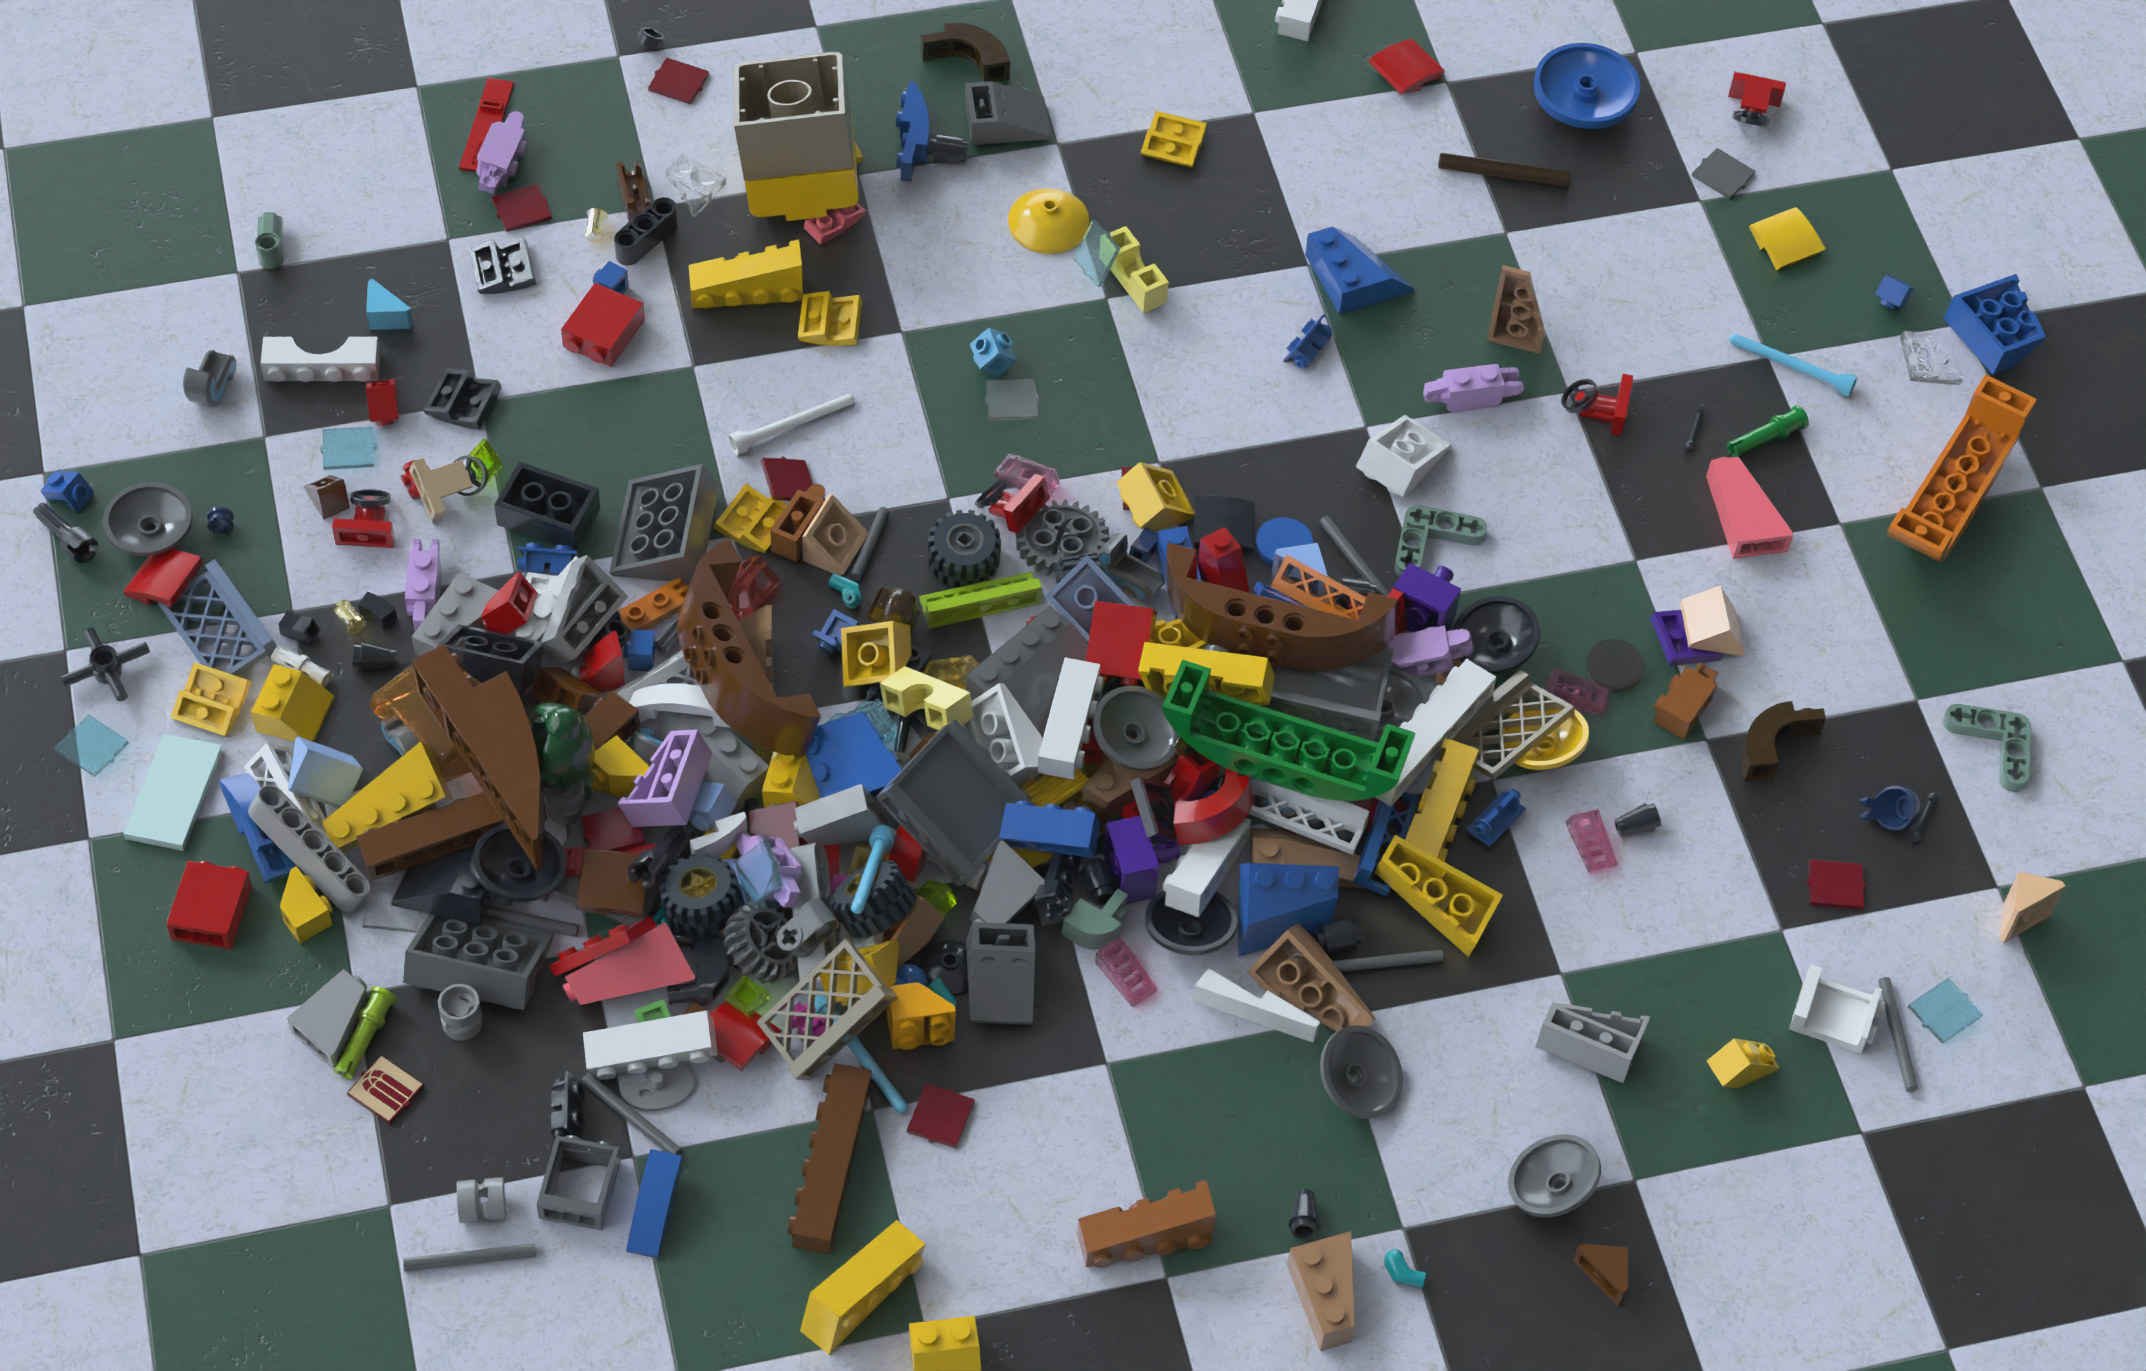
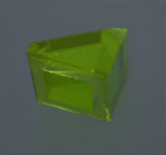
(488, 456)
(938, 895)
(747, 996)

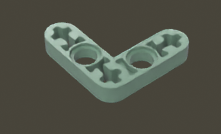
(1422, 530)
(2003, 732)

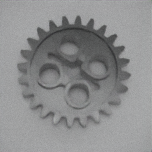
(1043, 533)

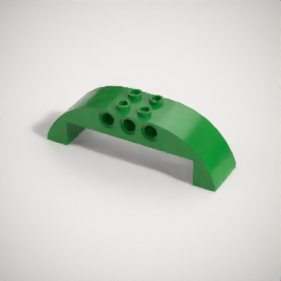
(1281, 746)

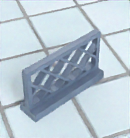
(236, 606)

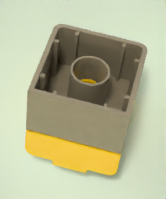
(795, 135)

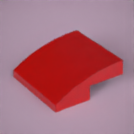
(1406, 66)
(163, 577)
(739, 1036)

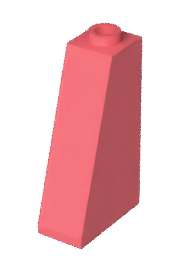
(1745, 511)
(636, 967)

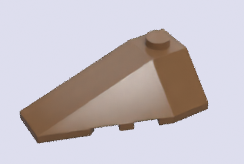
(1516, 312)
(759, 634)
(1283, 847)
(914, 929)
(1308, 979)

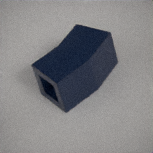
(1144, 545)

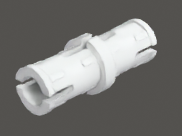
(303, 663)

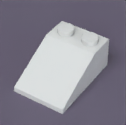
(1401, 455)
(1006, 733)

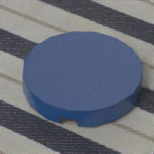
(1279, 534)

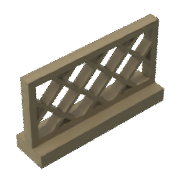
(1506, 700)
(847, 1026)

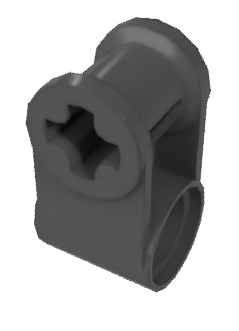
(809, 928)

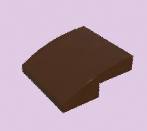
(606, 884)

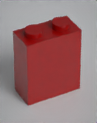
(602, 325)
(1119, 639)
(209, 904)

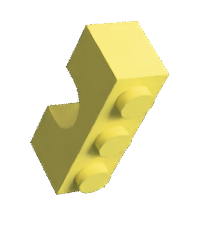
(1144, 284)
(912, 690)

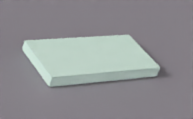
(173, 792)

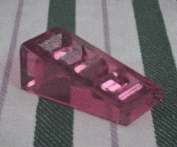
(1031, 469)
(1568, 680)
(1598, 829)
(1108, 965)

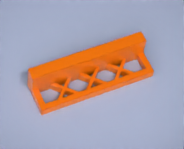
(1310, 598)

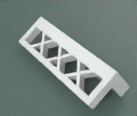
(656, 676)
(278, 766)
(1338, 813)

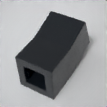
(377, 610)
(298, 627)

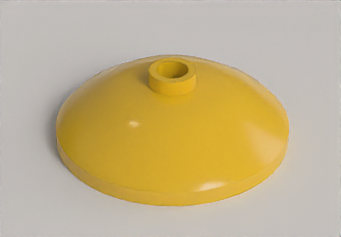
(1048, 221)
(1558, 747)

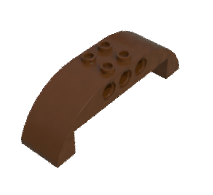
(1273, 628)
(728, 667)

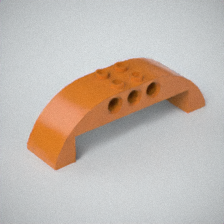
(1963, 470)

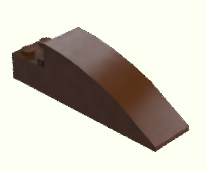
(492, 739)

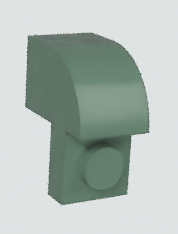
(1095, 927)

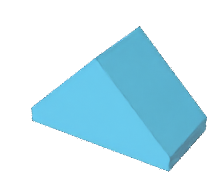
(386, 310)

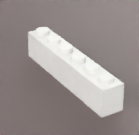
(1442, 718)

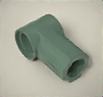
(269, 240)

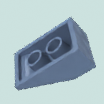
(1080, 589)

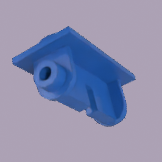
(1314, 334)
(537, 556)
(1497, 817)

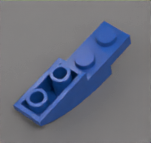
(913, 131)
(271, 860)

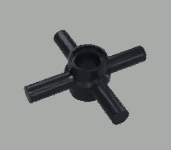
(108, 673)

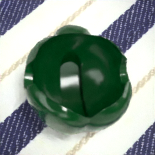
(562, 745)

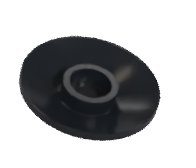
(934, 965)

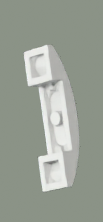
(674, 698)

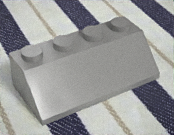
(731, 759)

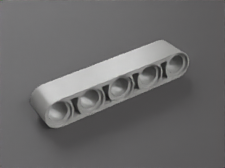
(309, 848)
(813, 884)

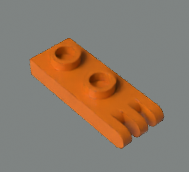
(654, 606)

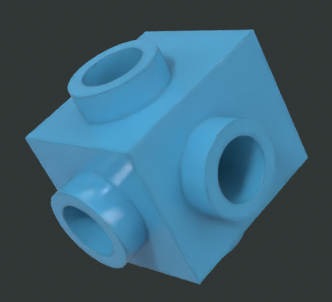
(993, 352)

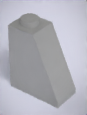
(840, 817)
(1006, 887)
(330, 1017)

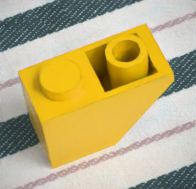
(302, 907)
(1742, 1062)

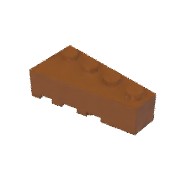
(1148, 1227)

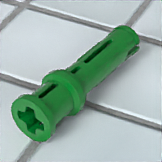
(1779, 428)

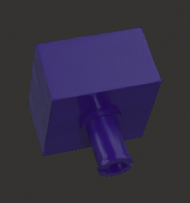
(1428, 597)
(1135, 859)

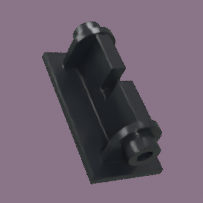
(568, 1095)

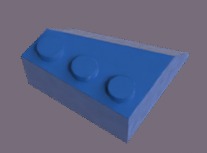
(1351, 270)
(1996, 323)
(850, 754)
(1280, 897)

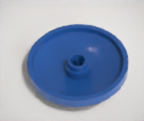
(1586, 85)

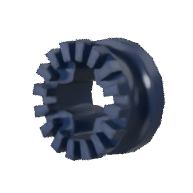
(223, 525)

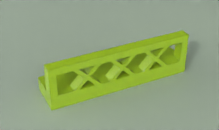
(981, 599)

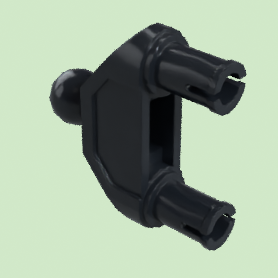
(711, 970)

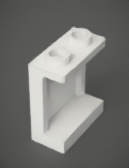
(1836, 1012)

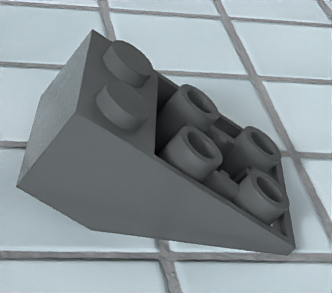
(1004, 114)
(1001, 972)

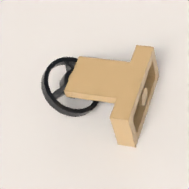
(445, 481)

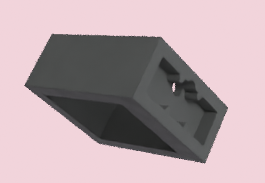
(572, 1210)

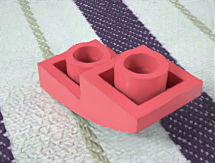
(835, 223)

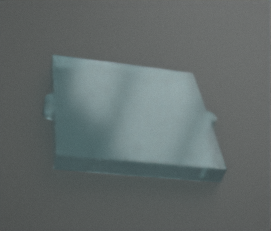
(1096, 253)
(348, 448)
(91, 745)
(757, 873)
(1945, 1010)

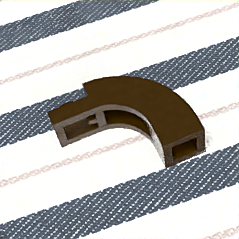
(969, 43)
(1777, 722)

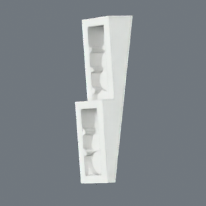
(1269, 1011)

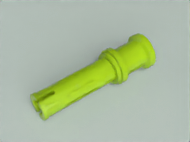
(370, 1020)

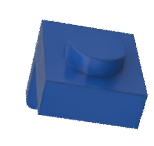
(68, 487)
(830, 635)

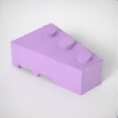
(671, 782)

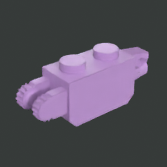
(500, 152)
(1473, 387)
(422, 581)
(1429, 650)
(787, 865)

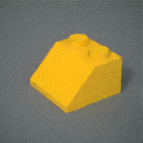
(1154, 497)
(874, 652)
(291, 705)
(616, 768)
(788, 781)
(880, 957)
(945, 1345)

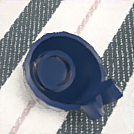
(1893, 807)

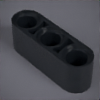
(645, 231)

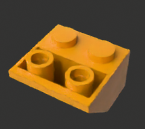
(919, 1017)

